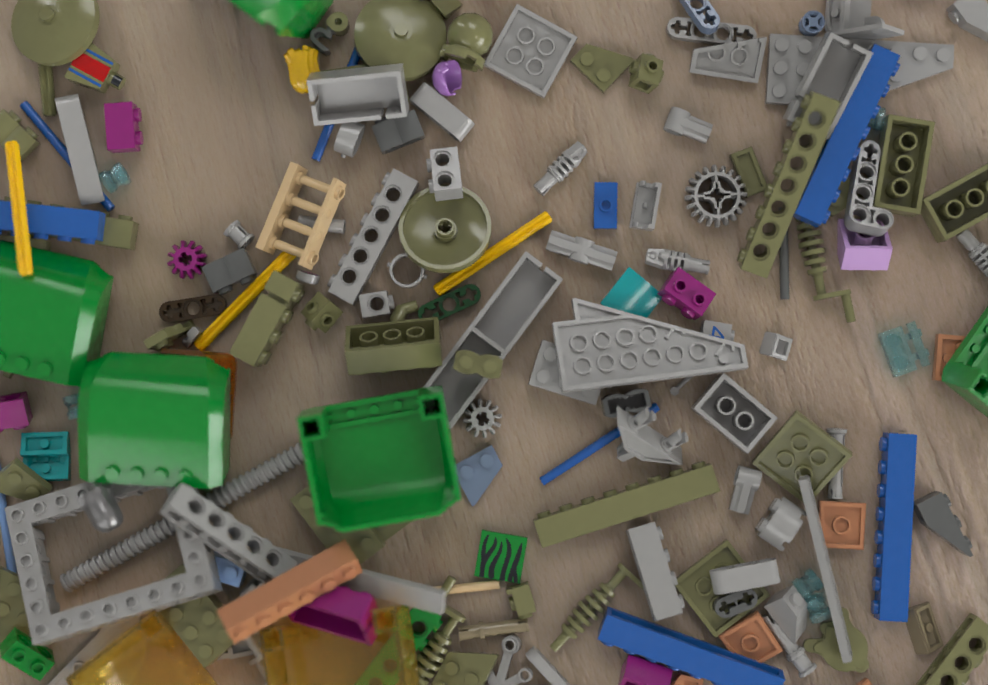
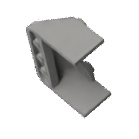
(854, 21)

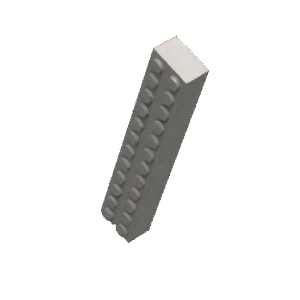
(495, 330)

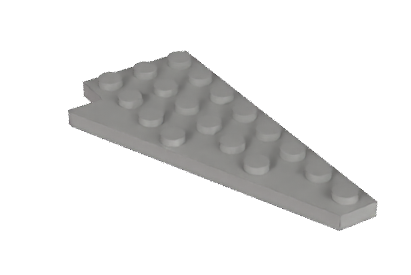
(792, 54)
(622, 348)

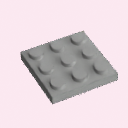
(530, 51)

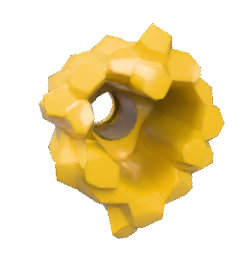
(300, 65)

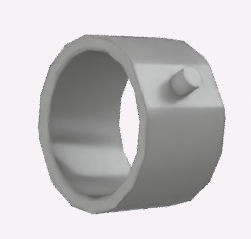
(349, 138)
(391, 270)

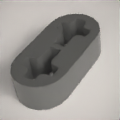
(738, 607)

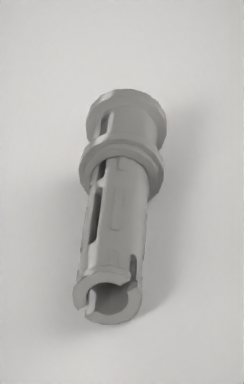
(835, 483)
(795, 652)

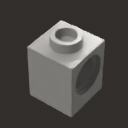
(366, 301)

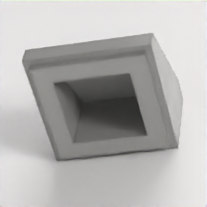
(775, 346)

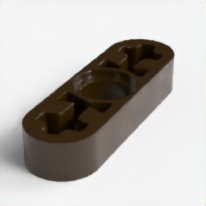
(209, 299)

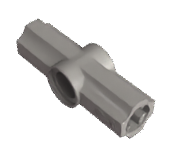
(581, 250)

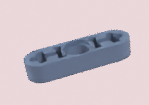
(699, 18)

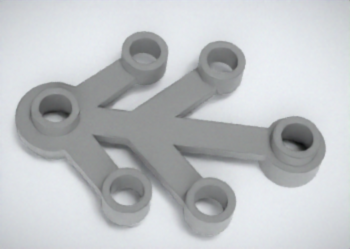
(505, 662)

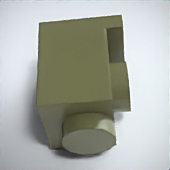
(521, 600)

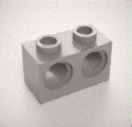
(448, 173)

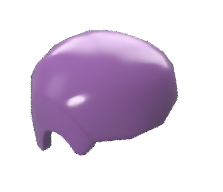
(447, 77)

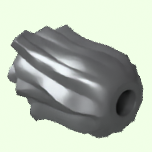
(101, 508)

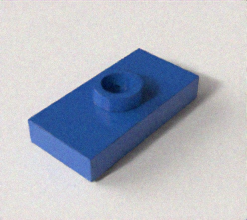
(605, 205)

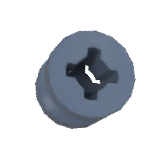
(814, 19)

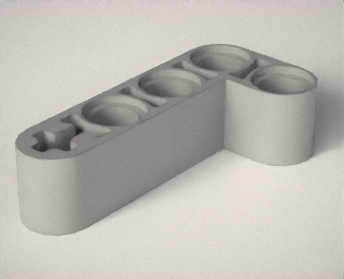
(866, 188)

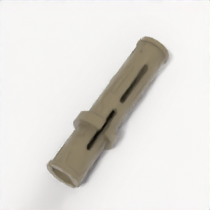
(493, 629)

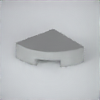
(192, 334)

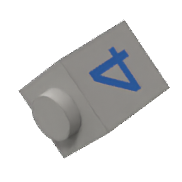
(717, 329)

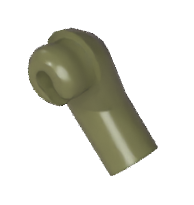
(403, 309)

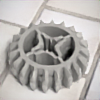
(715, 207)

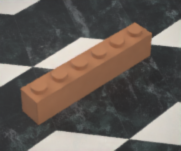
(289, 591)

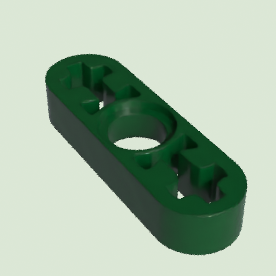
(462, 290)

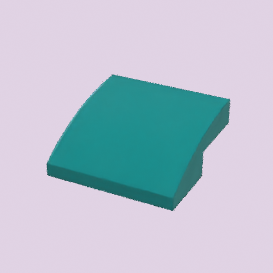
(632, 295)
(47, 454)

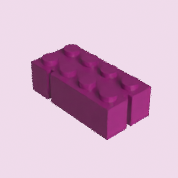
(341, 614)

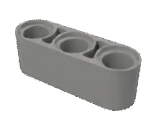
(442, 112)
(744, 576)

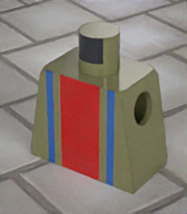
(95, 71)

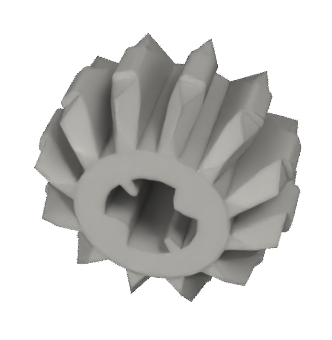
(489, 415)

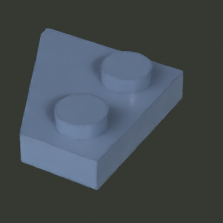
(478, 472)

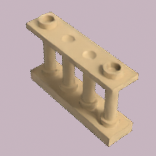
(284, 202)

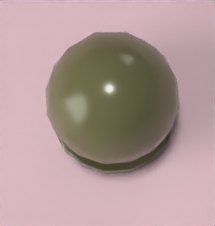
(468, 39)

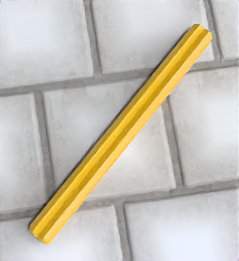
(18, 207)
(494, 252)
(242, 301)

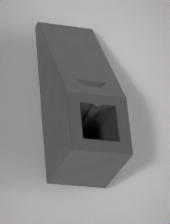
(935, 514)

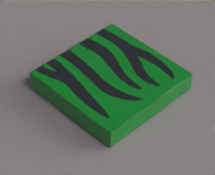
(501, 556)

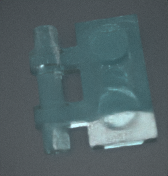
(898, 352)

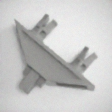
(646, 443)

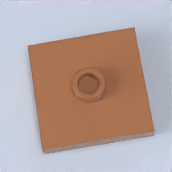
(843, 523)
(751, 638)

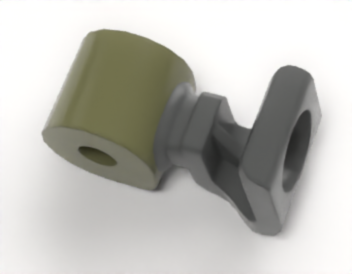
(336, 25)

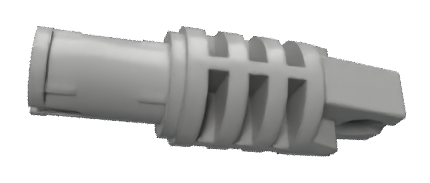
(570, 159)
(977, 250)
(670, 260)

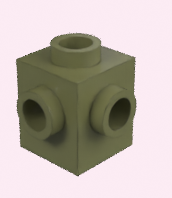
(645, 73)
(321, 313)

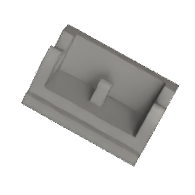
(645, 206)

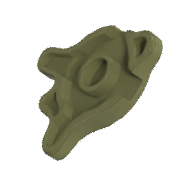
(828, 646)

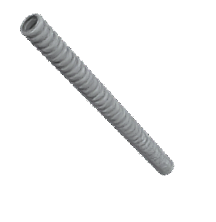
(164, 528)

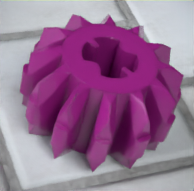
(180, 253)

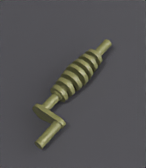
(817, 271)
(594, 604)
(432, 655)

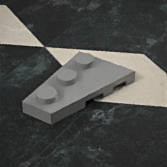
(730, 60)

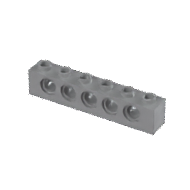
(392, 181)
(216, 536)

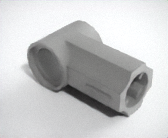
(682, 123)
(746, 483)

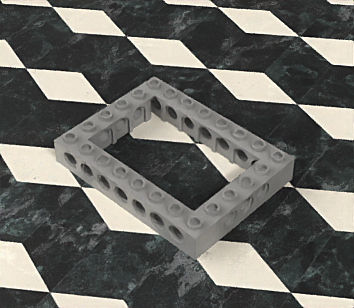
(43, 612)

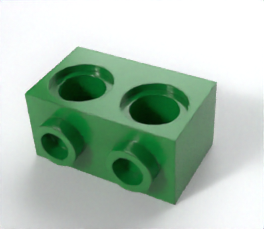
(29, 658)

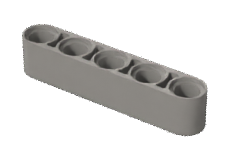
(79, 149)

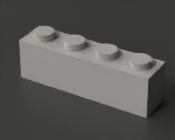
(654, 571)

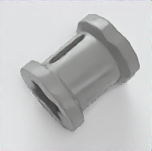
(239, 235)

